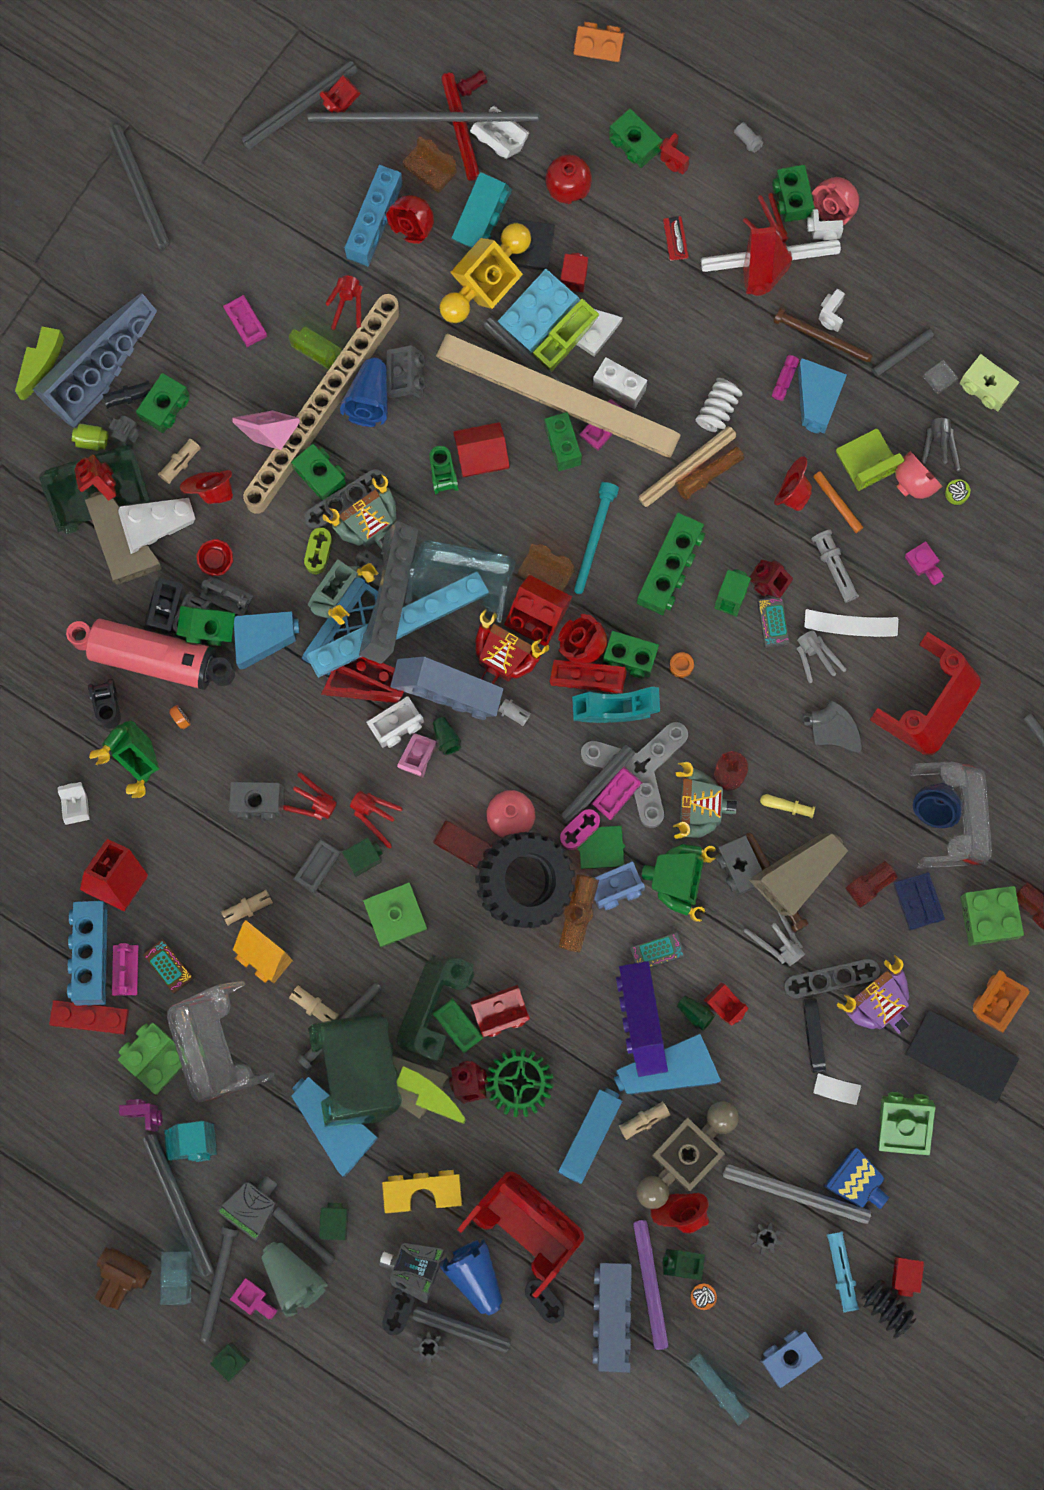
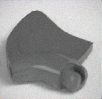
(834, 727)

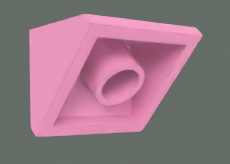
(268, 427)

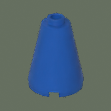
(367, 395)
(475, 1276)

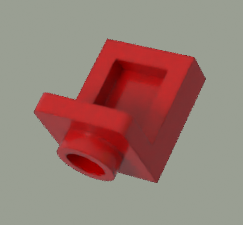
(340, 95)
(672, 157)
(726, 1004)

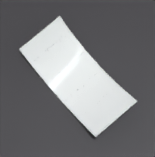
(837, 1089)

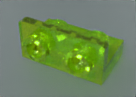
(315, 346)

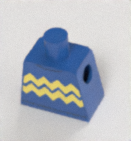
(857, 1181)

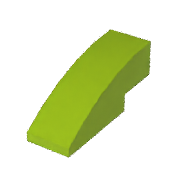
(566, 335)
(39, 361)
(429, 1094)

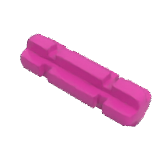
(785, 377)

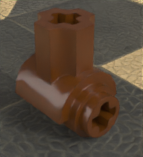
(120, 1275)

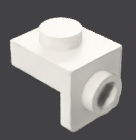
(824, 229)
(830, 305)
(74, 803)

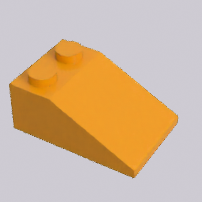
(261, 953)

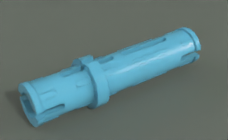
(843, 1272)

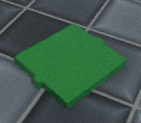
(603, 849)

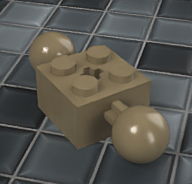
(654, 1190)

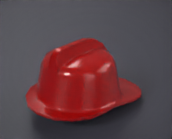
(210, 486)
(795, 487)
(683, 1211)

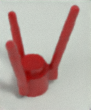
(779, 225)
(348, 288)
(365, 804)
(323, 805)

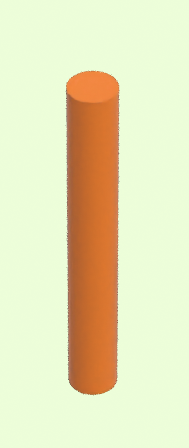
(838, 502)

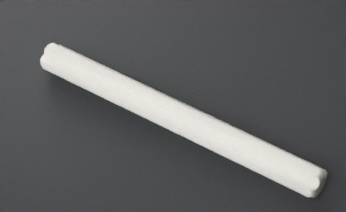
(798, 252)

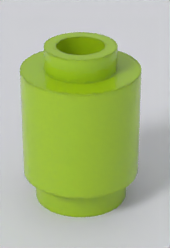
(90, 437)

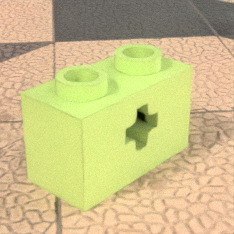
(985, 372)

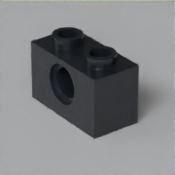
(163, 605)

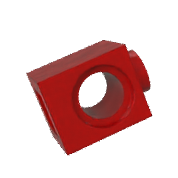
(574, 271)
(907, 1276)

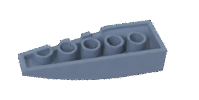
(91, 366)

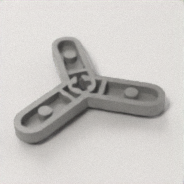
(658, 752)

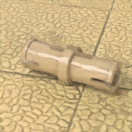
(179, 461)
(246, 907)
(313, 1005)
(644, 1120)

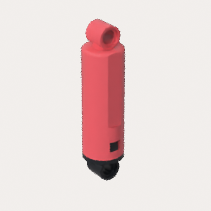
(150, 653)

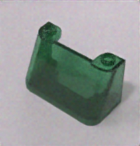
(69, 503)

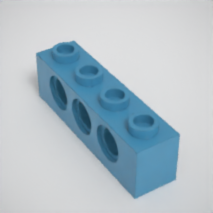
(372, 215)
(95, 990)

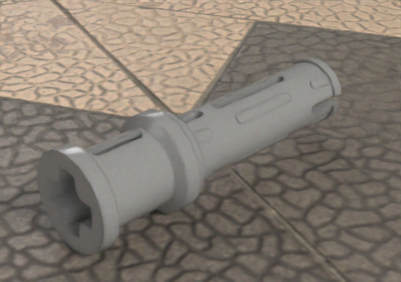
(827, 555)

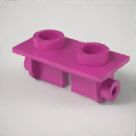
(125, 970)

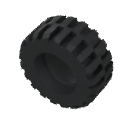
(557, 880)

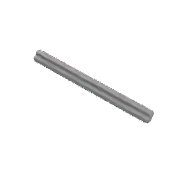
(797, 1194)

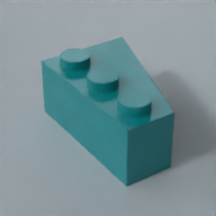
(481, 210)
(190, 1141)

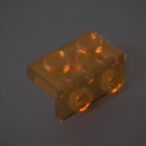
(430, 164)
(547, 567)

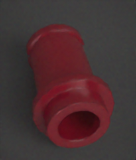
(470, 84)

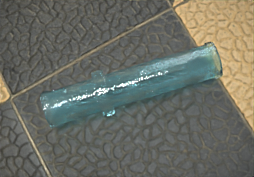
(725, 1397)

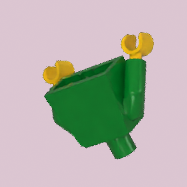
(133, 751)
(678, 877)

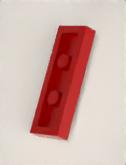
(588, 676)
(89, 1017)

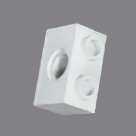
(619, 383)

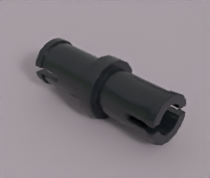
(126, 394)

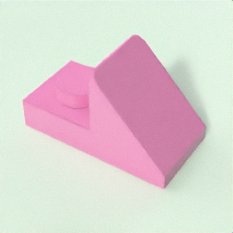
(417, 755)

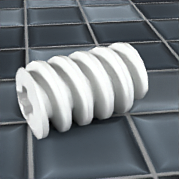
(718, 404)

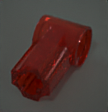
(866, 887)
(1032, 902)

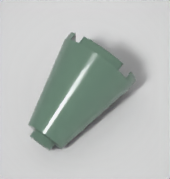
(291, 1279)

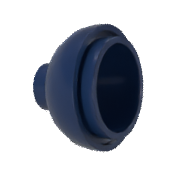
(938, 805)

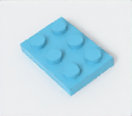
(538, 310)

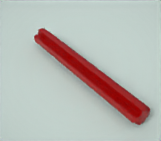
(460, 127)

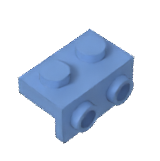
(617, 885)

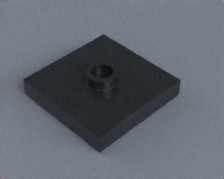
(539, 251)

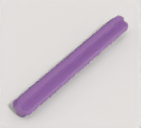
(650, 1285)

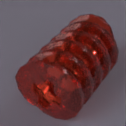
(731, 761)

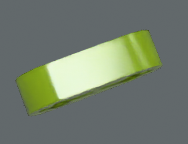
(323, 552)

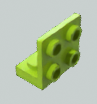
(868, 459)

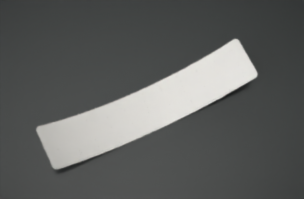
(851, 625)

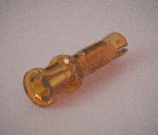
(700, 478)

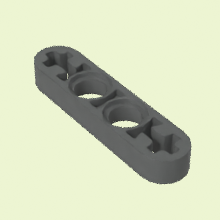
(343, 497)
(832, 982)

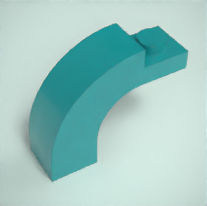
(616, 707)

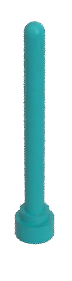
(607, 494)

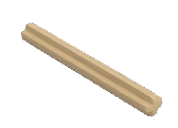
(687, 466)

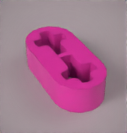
(576, 825)

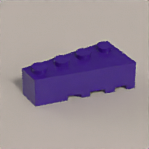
(641, 1018)

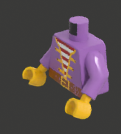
(881, 1000)

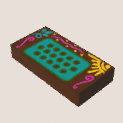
(168, 966)

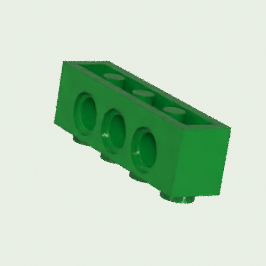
(681, 529)

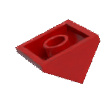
(481, 449)

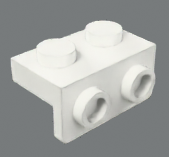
(503, 137)
(396, 722)

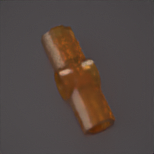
(574, 929)

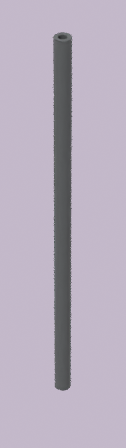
(423, 116)

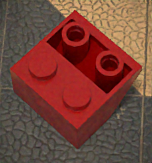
(537, 610)
(113, 875)

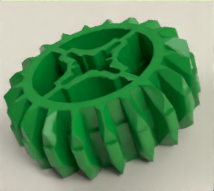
(522, 1060)

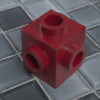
(770, 578)
(468, 1082)

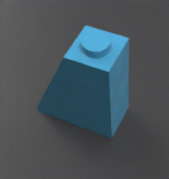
(818, 394)
(263, 635)

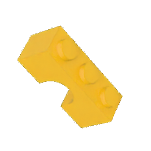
(399, 1192)

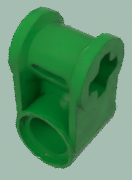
(442, 474)

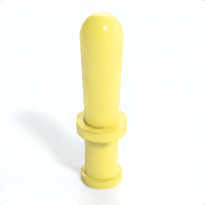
(782, 804)

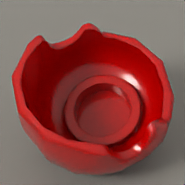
(215, 557)

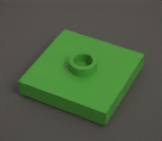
(395, 914)

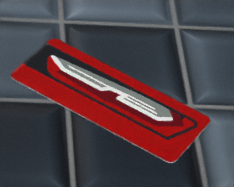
(675, 238)

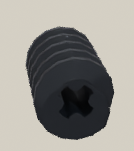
(888, 1308)

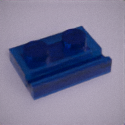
(919, 901)

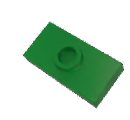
(458, 1026)

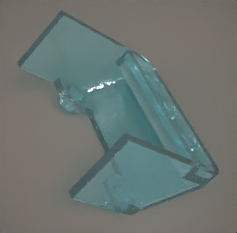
(443, 564)

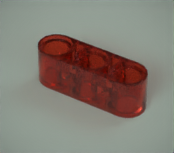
(461, 844)

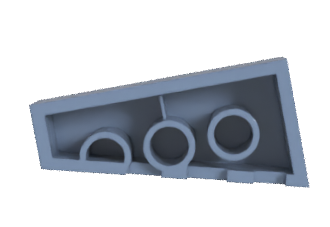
(447, 686)
(613, 1317)

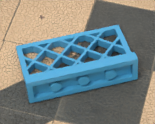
(348, 602)

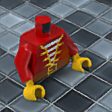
(504, 653)

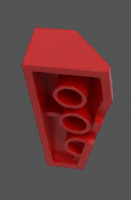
(765, 261)

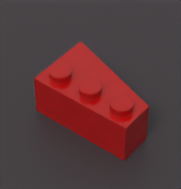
(364, 681)

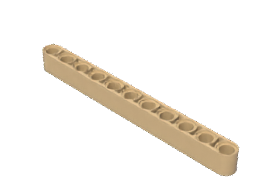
(323, 392)
(558, 395)

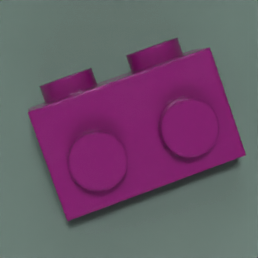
(139, 1108)

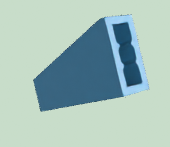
(687, 1067)
(590, 1135)
(342, 1143)

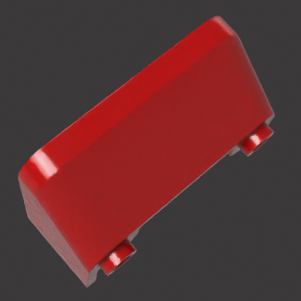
(930, 731)
(531, 1222)

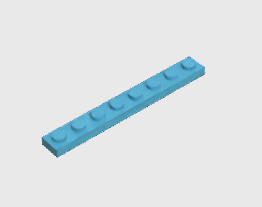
(412, 618)

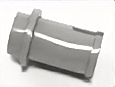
(753, 141)
(514, 712)

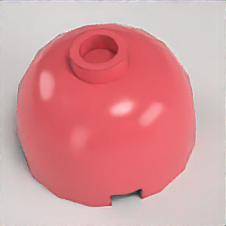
(836, 199)
(915, 478)
(510, 813)

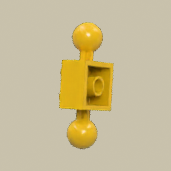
(486, 273)

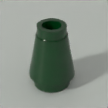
(446, 737)
(696, 1012)

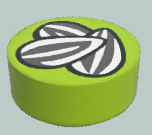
(957, 492)

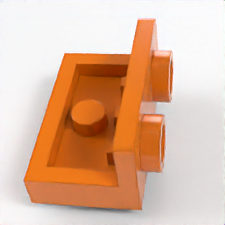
(598, 42)
(1000, 1001)

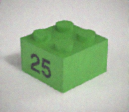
(991, 915)

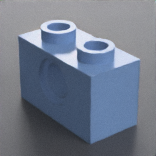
(806, 1357)

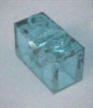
(176, 1278)

